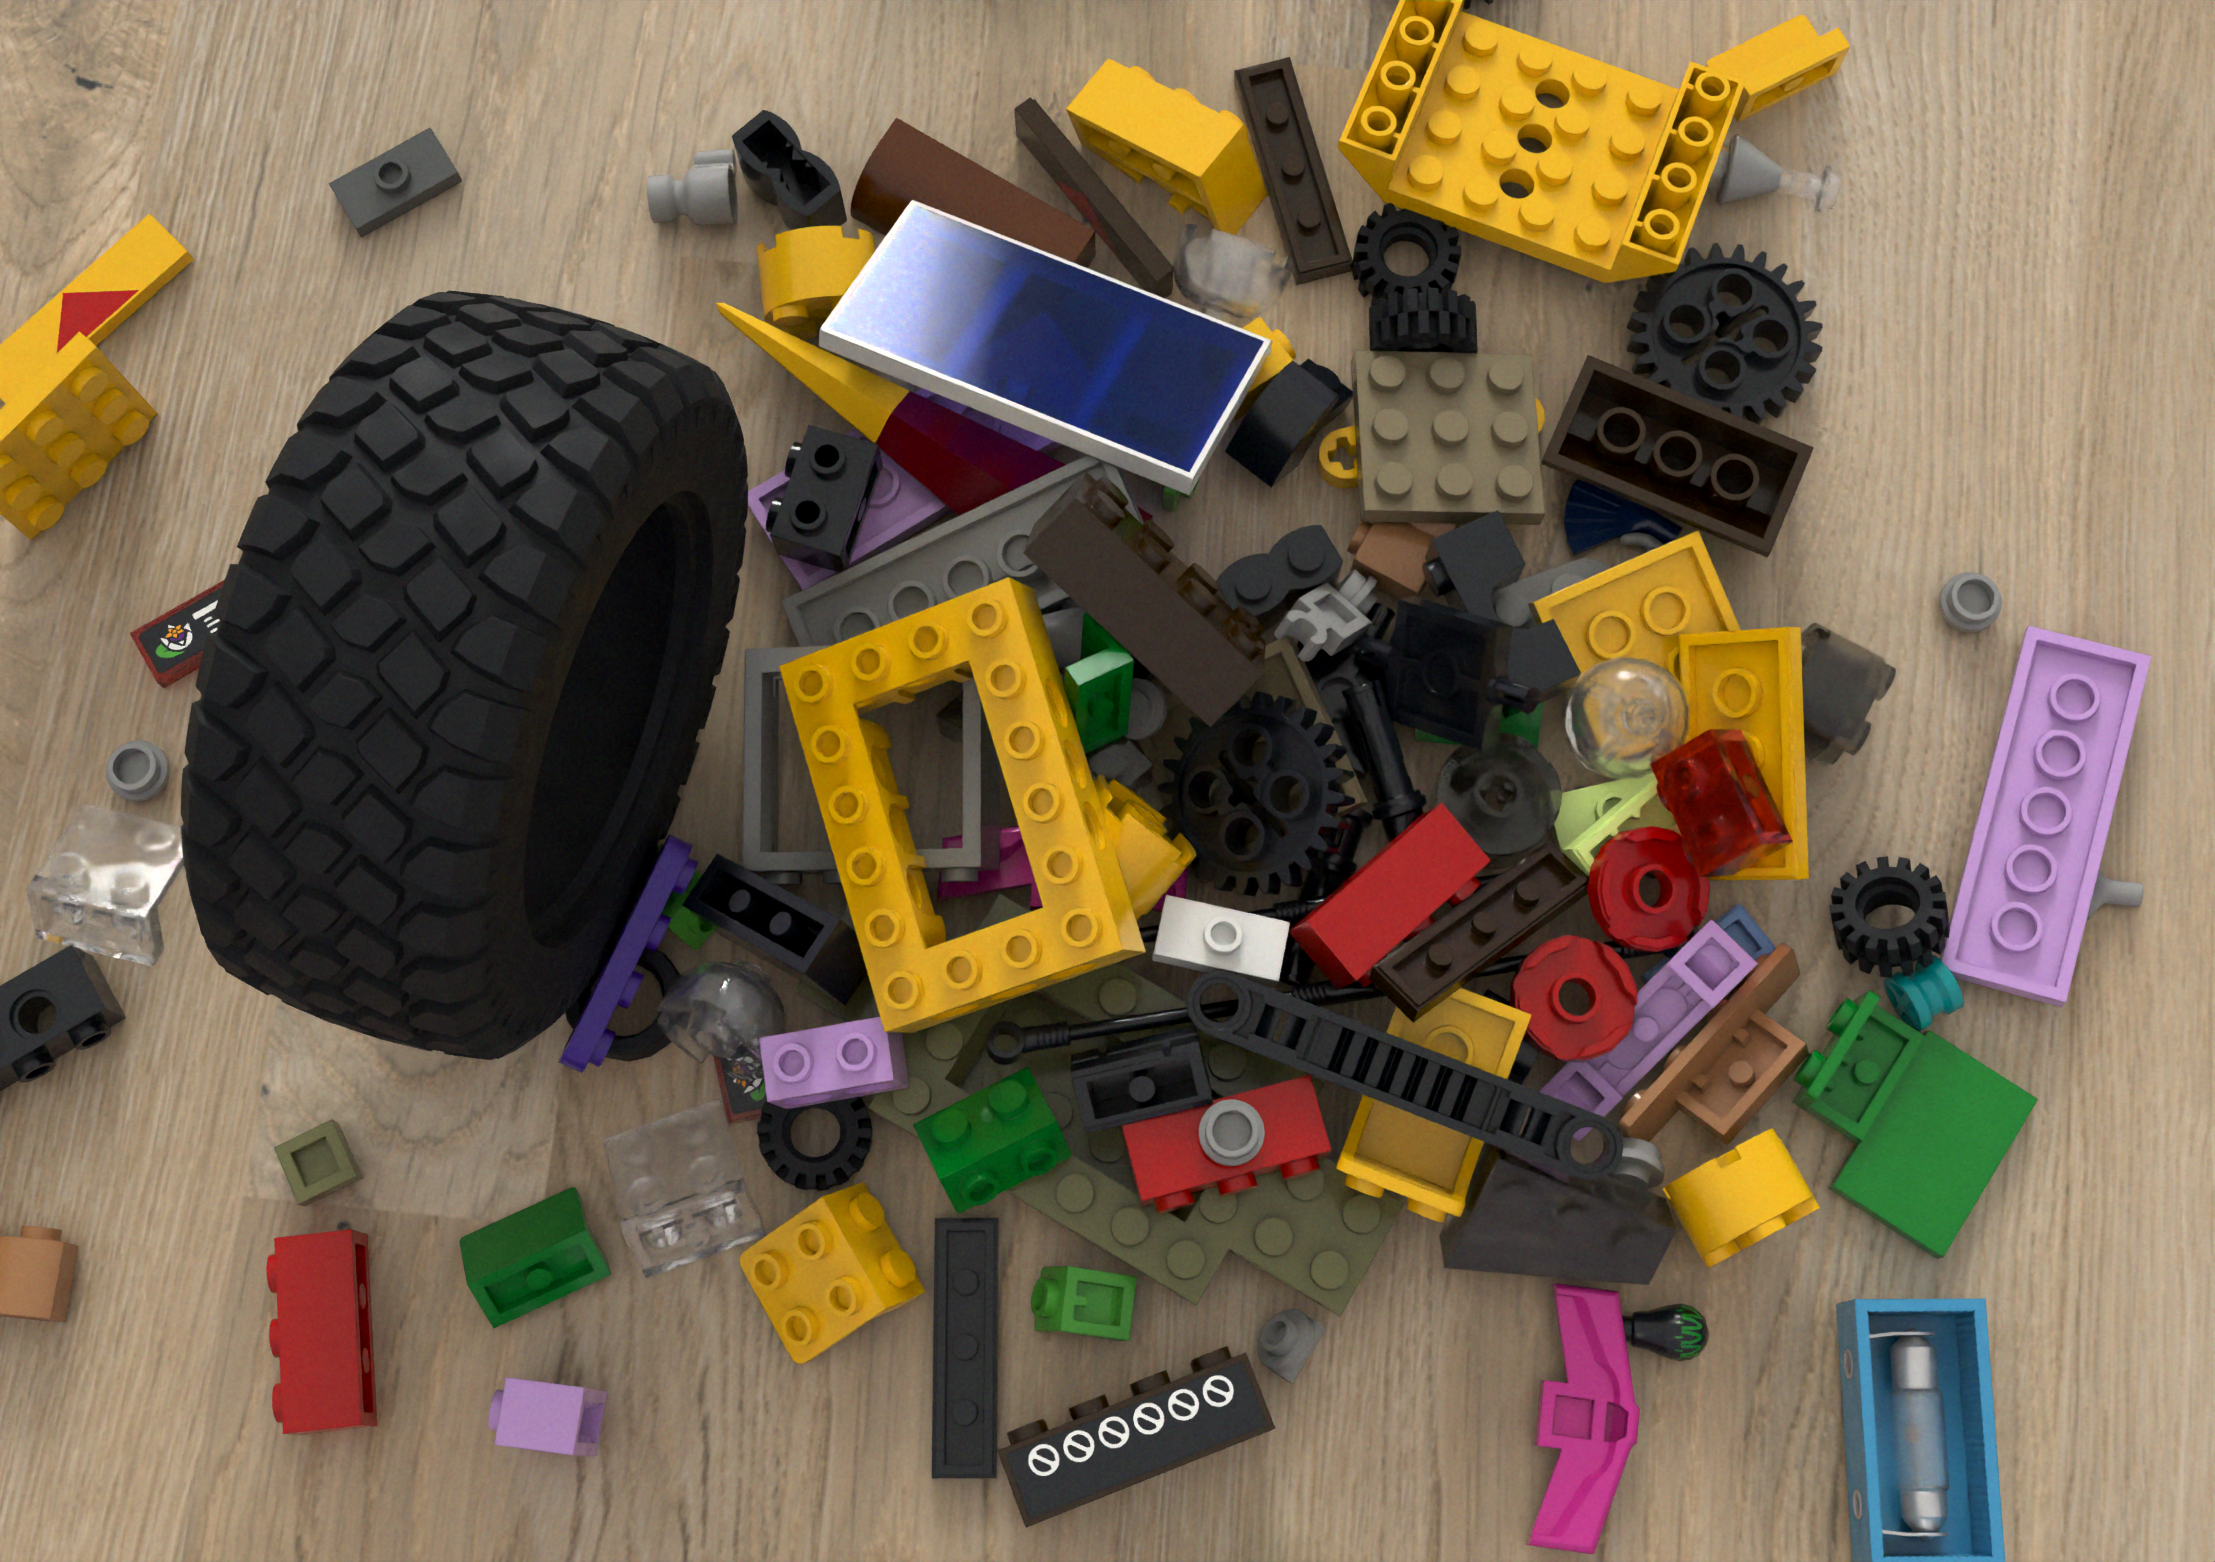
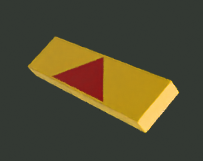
(94, 301)

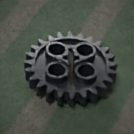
(1691, 297)
(1293, 755)

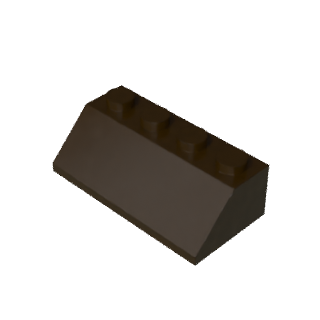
(1677, 456)

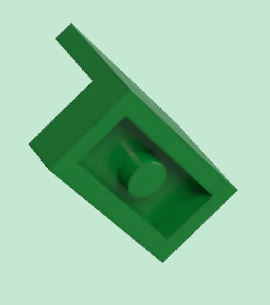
(1099, 687)
(532, 1258)

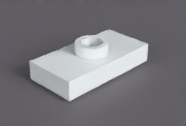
(1220, 939)

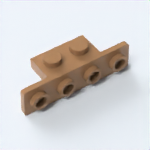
(1729, 1064)

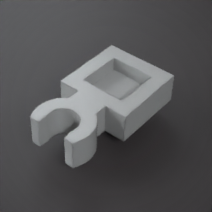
(1323, 622)

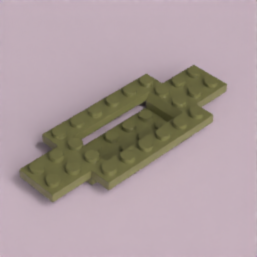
(1297, 1229)

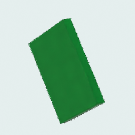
(1934, 1145)

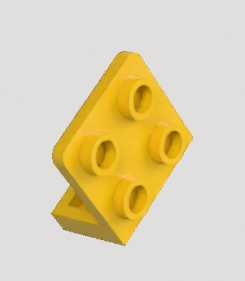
(830, 1272)

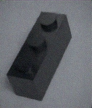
(779, 928)

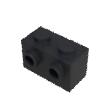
(824, 498)

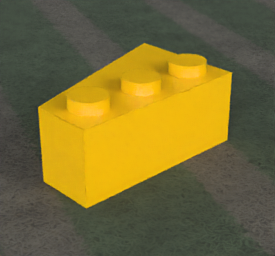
(1172, 141)

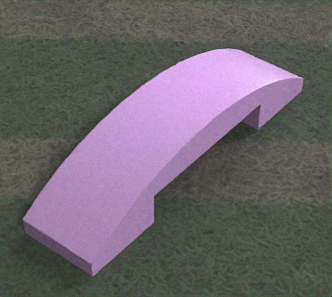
(1663, 1015)

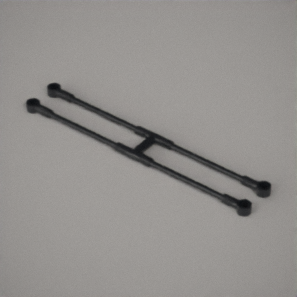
(1319, 993)

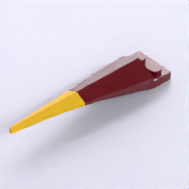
(937, 447)

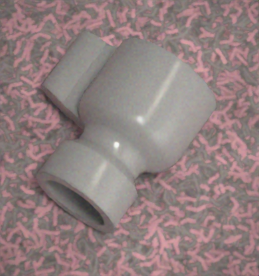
(703, 195)

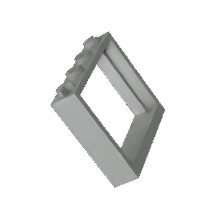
(760, 787)

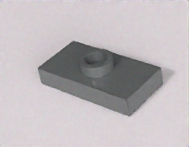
(395, 182)

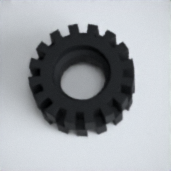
(1409, 226)
(1424, 322)
(1896, 945)
(821, 1171)

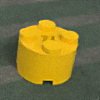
(809, 275)
(1144, 853)
(1740, 1197)

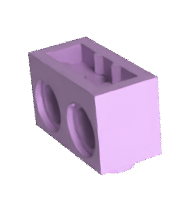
(832, 1063)
(547, 1417)

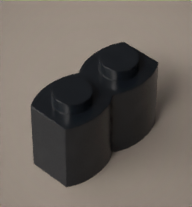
(787, 175)
(1275, 580)

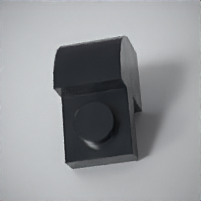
(1288, 419)

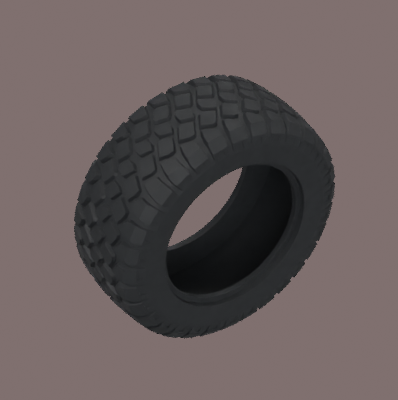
(463, 671)

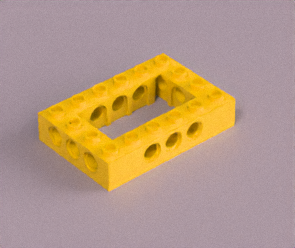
(1083, 895)

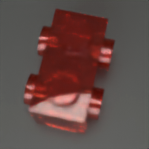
(1720, 803)

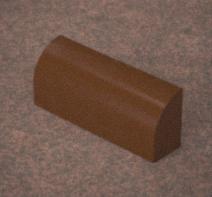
(921, 169)

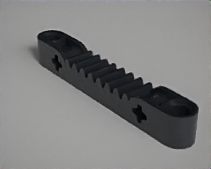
(1406, 1076)

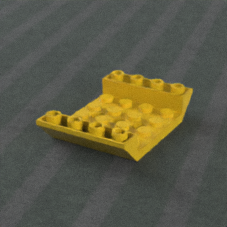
(1619, 159)

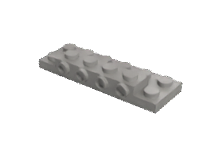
(944, 563)

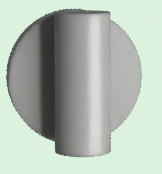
(1288, 1343)

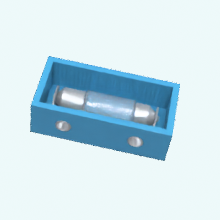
(1919, 1431)

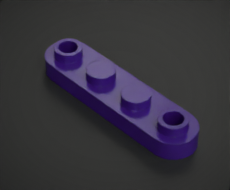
(618, 980)

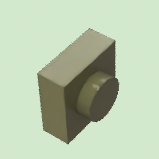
(318, 1163)

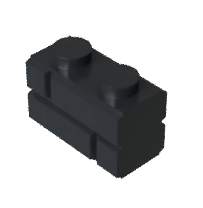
(1141, 1079)

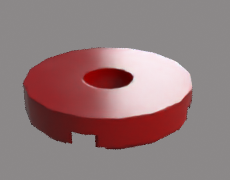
(1616, 896)
(1607, 984)

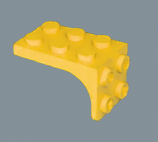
(1415, 1154)

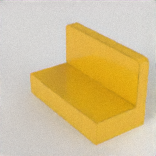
(1781, 63)

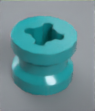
(1924, 994)

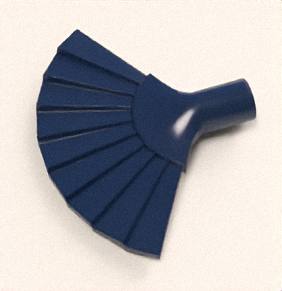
(1600, 517)

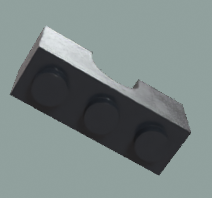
(1468, 570)

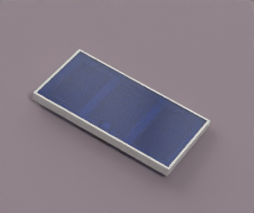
(1047, 345)

